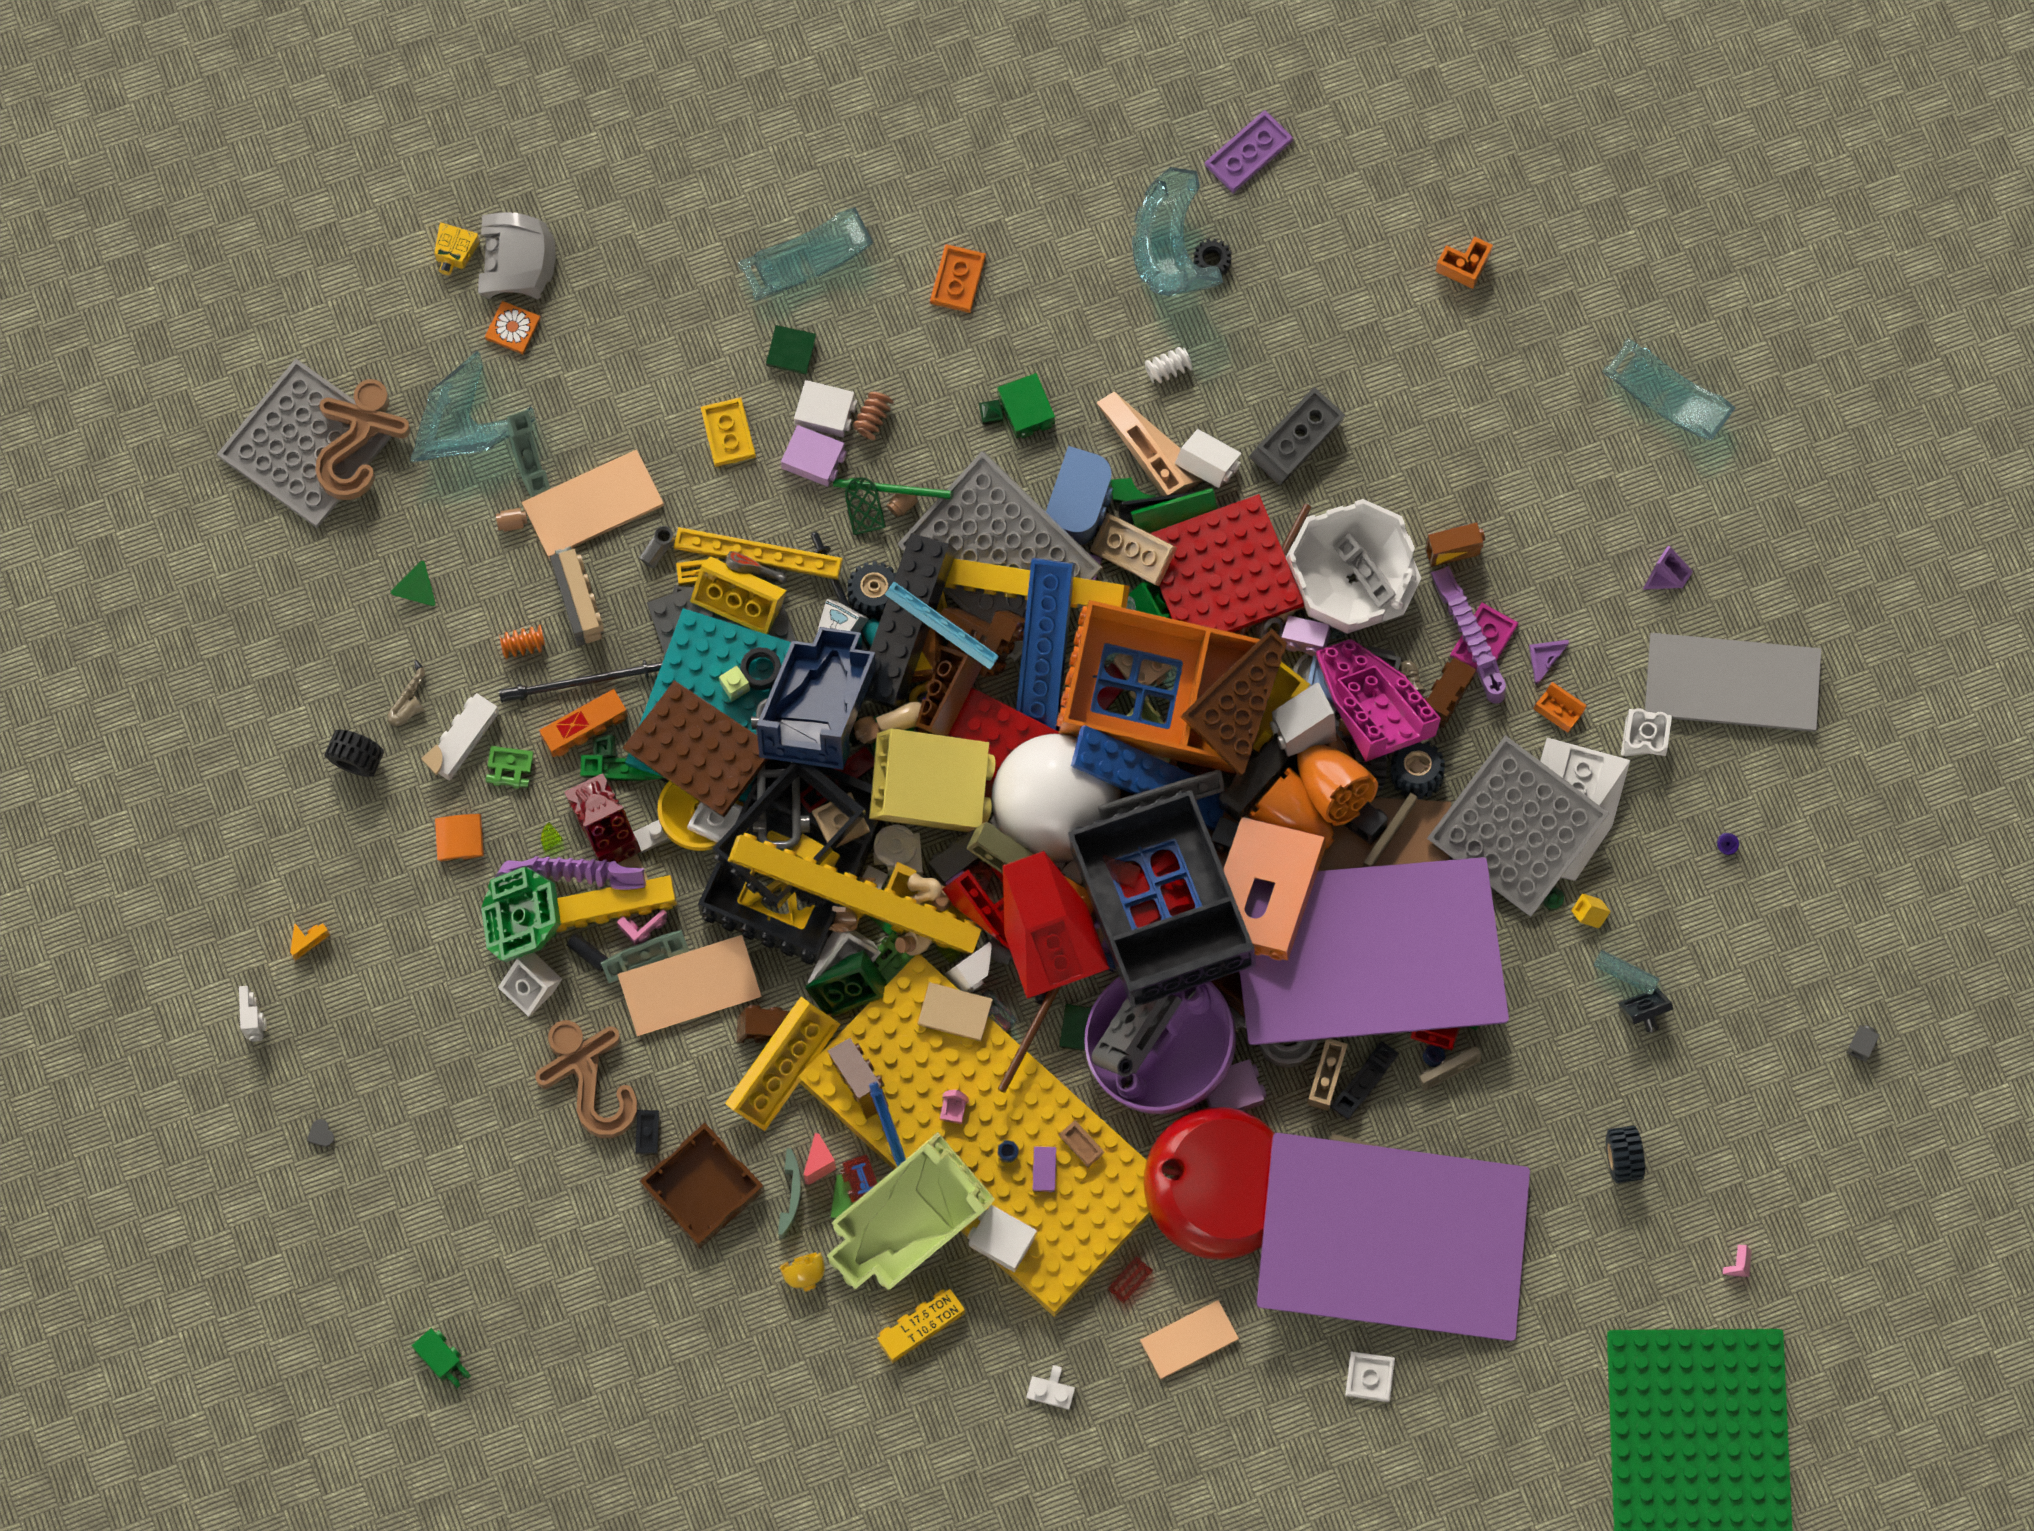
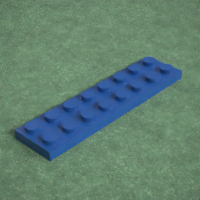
(1045, 640)
(1133, 769)

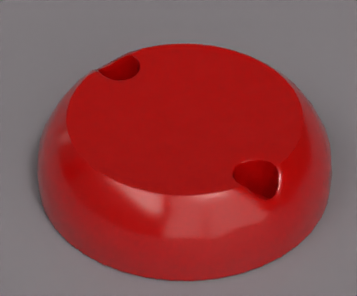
(1217, 1182)

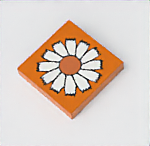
(512, 327)

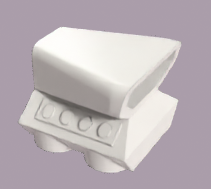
(1646, 733)

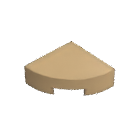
(433, 759)

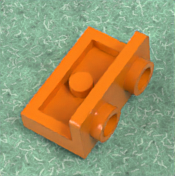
(1560, 707)

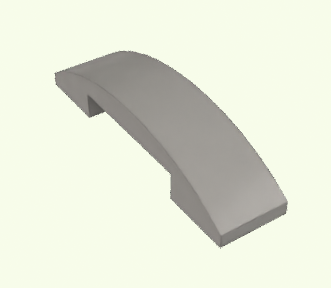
(1366, 570)

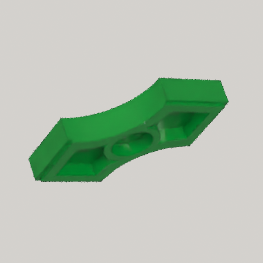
(1126, 490)

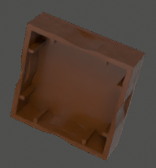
(702, 1186)

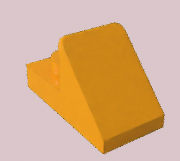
(302, 944)

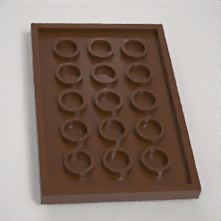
(697, 749)

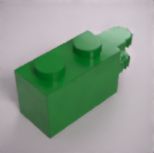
(439, 1356)

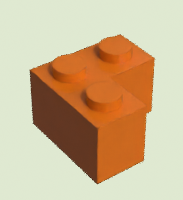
(1465, 266)

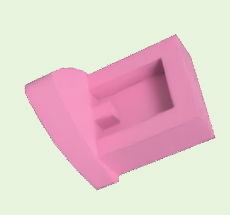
(953, 1106)
(1742, 1263)

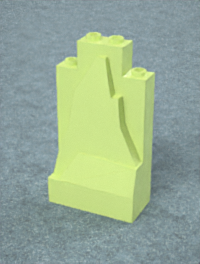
(907, 1216)

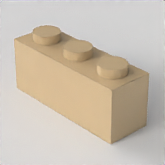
(1327, 1074)

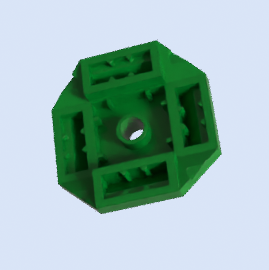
(519, 913)

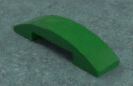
(613, 769)

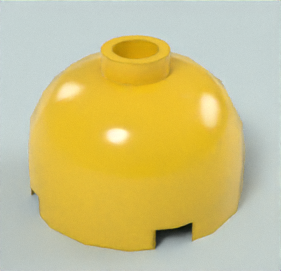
(804, 1271)

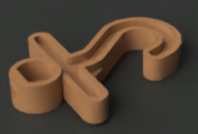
(365, 421)
(582, 1059)

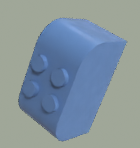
(1081, 494)

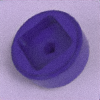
(1727, 843)

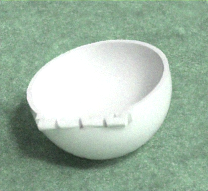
(1044, 798)

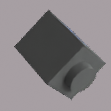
(1863, 1042)

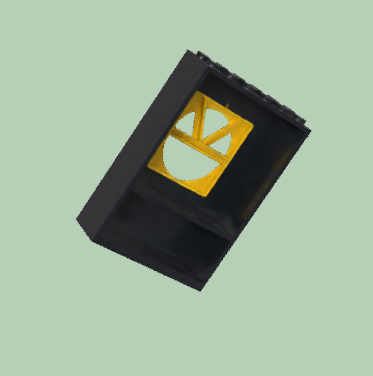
(799, 931)

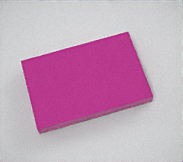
(1496, 629)

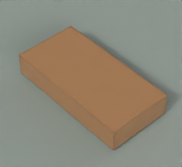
(1081, 1143)

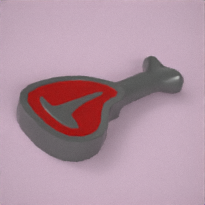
(745, 564)

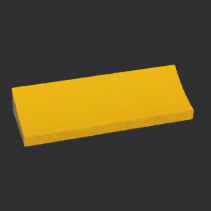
(781, 1062)

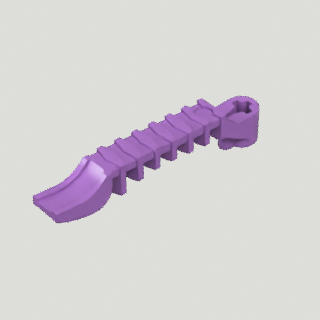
(1472, 634)
(620, 877)

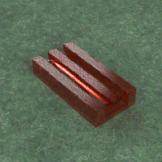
(1142, 1265)

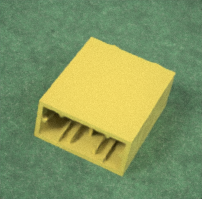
(931, 780)

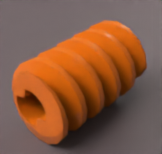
(522, 642)

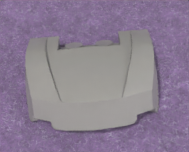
(517, 255)

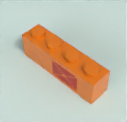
(583, 723)

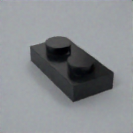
(647, 1132)

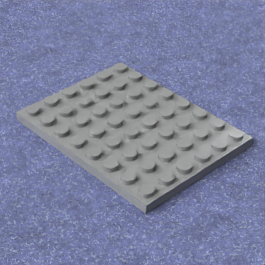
(997, 525)

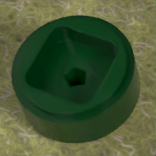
(1554, 899)

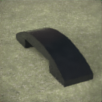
(1365, 1080)

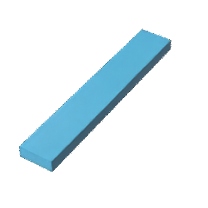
(941, 625)

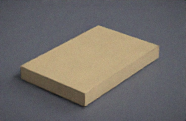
(955, 1011)

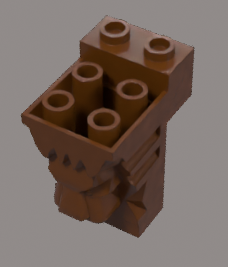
(998, 636)

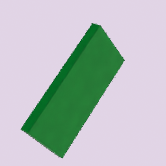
(1174, 511)

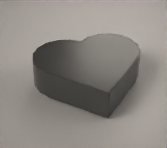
(320, 1134)

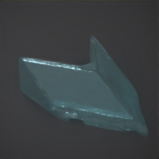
(446, 422)

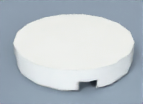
(895, 845)

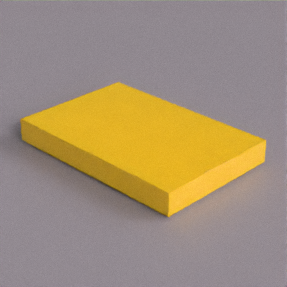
(728, 432)

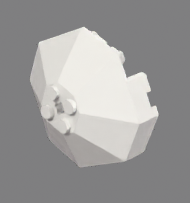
(1323, 573)

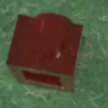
(982, 869)

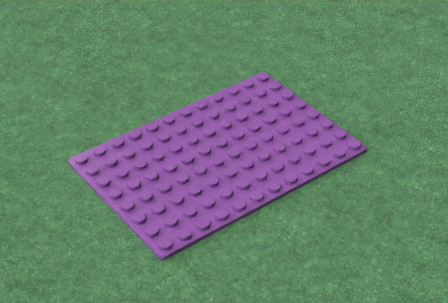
(1381, 955)
(1393, 1237)

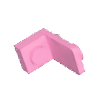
(630, 929)

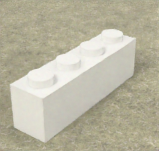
(465, 733)

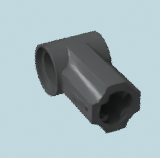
(656, 549)

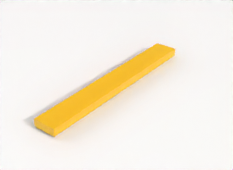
(763, 553)

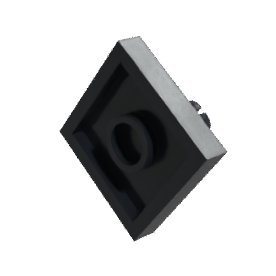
(1646, 1008)

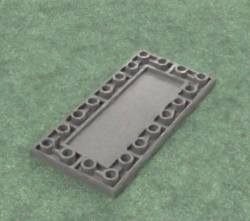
(1733, 682)

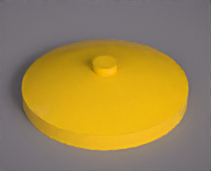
(674, 815)

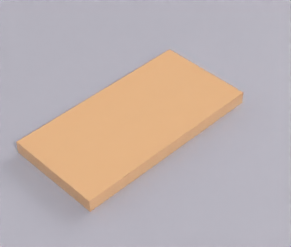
(593, 503)
(689, 985)

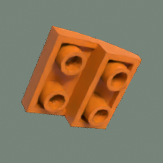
(459, 837)

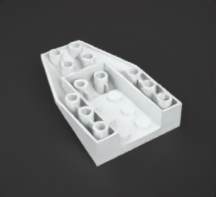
(1597, 777)

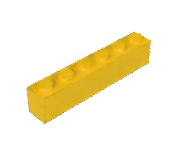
(613, 903)

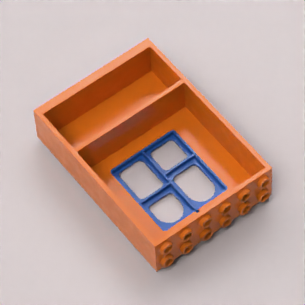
(1195, 650)

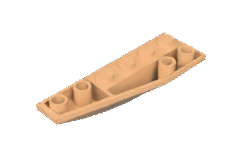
(1148, 446)

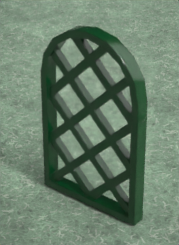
(849, 505)

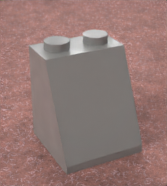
(1304, 721)

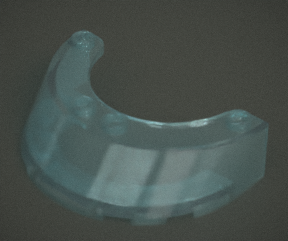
(1159, 237)

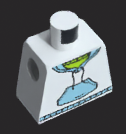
(841, 617)

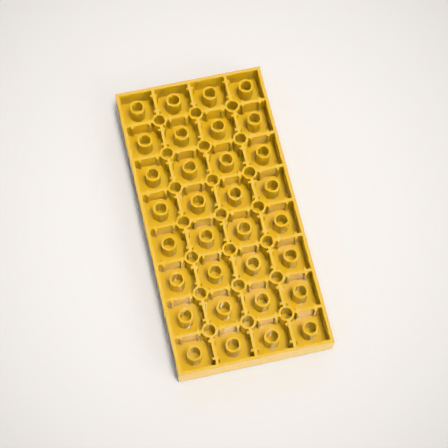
(1091, 1206)

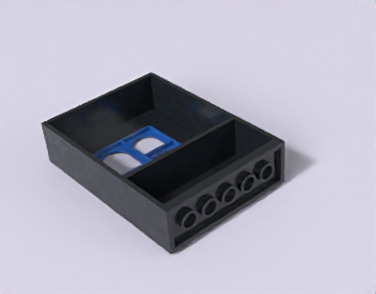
(1178, 948)

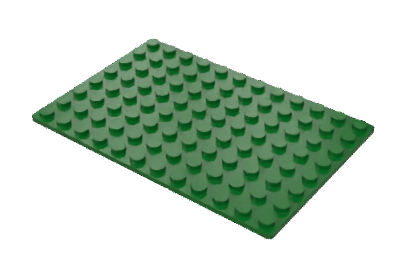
(1699, 1430)

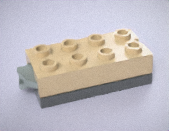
(576, 597)

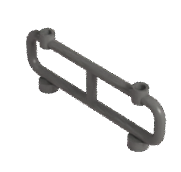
(800, 823)

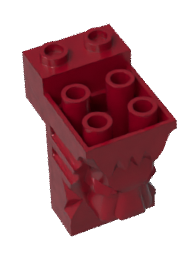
(603, 820)

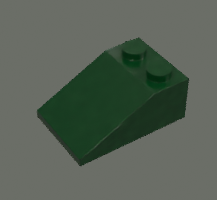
(847, 985)

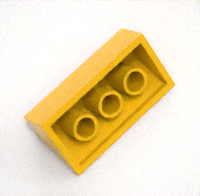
(737, 595)

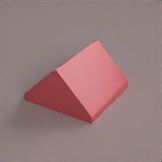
(819, 1161)

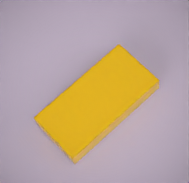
(809, 848)

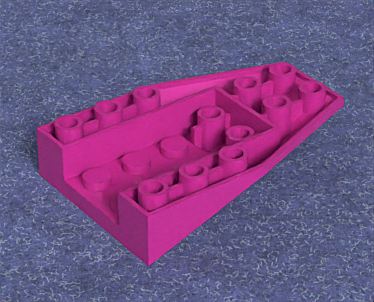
(1375, 700)

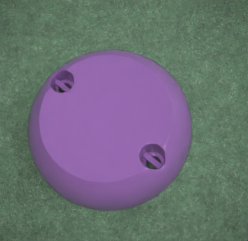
(1185, 1060)

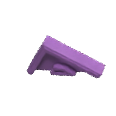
(1544, 656)

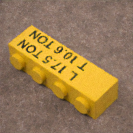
(921, 1325)

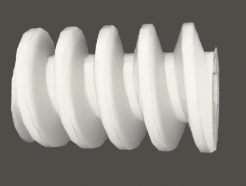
(1168, 364)

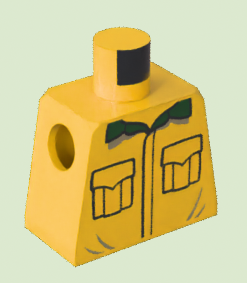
(454, 247)

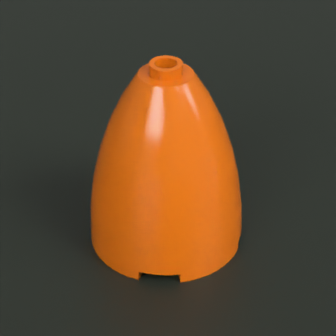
(1335, 783)
(1290, 807)

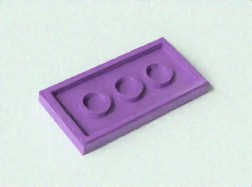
(1249, 151)

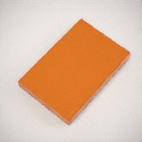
(957, 278)

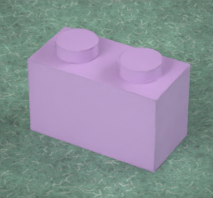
(1305, 635)

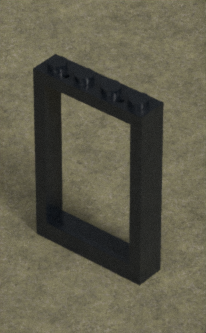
(820, 784)

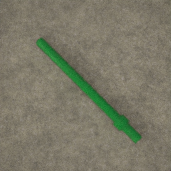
(899, 489)

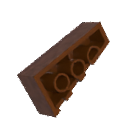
(947, 691)
(760, 1023)

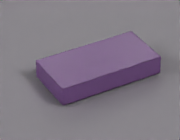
(1044, 1169)

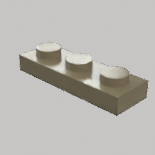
(1449, 1068)

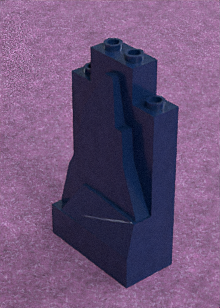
(816, 700)

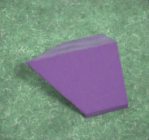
(1669, 572)

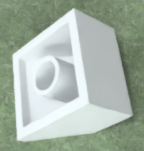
(970, 972)
(529, 983)

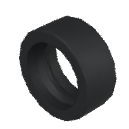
(760, 653)

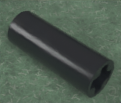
(586, 951)

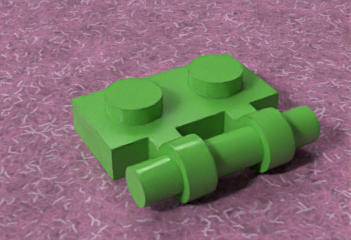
(509, 760)
(894, 962)

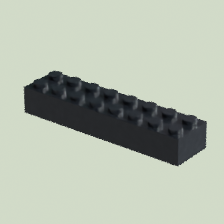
(900, 633)

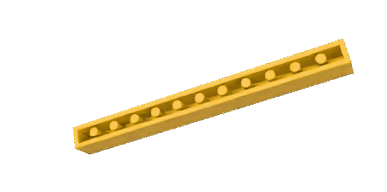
(854, 894)

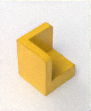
(1590, 911)

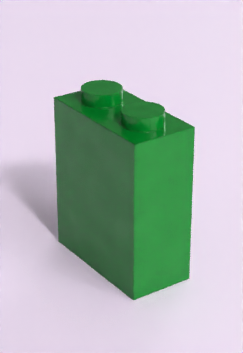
(1026, 406)

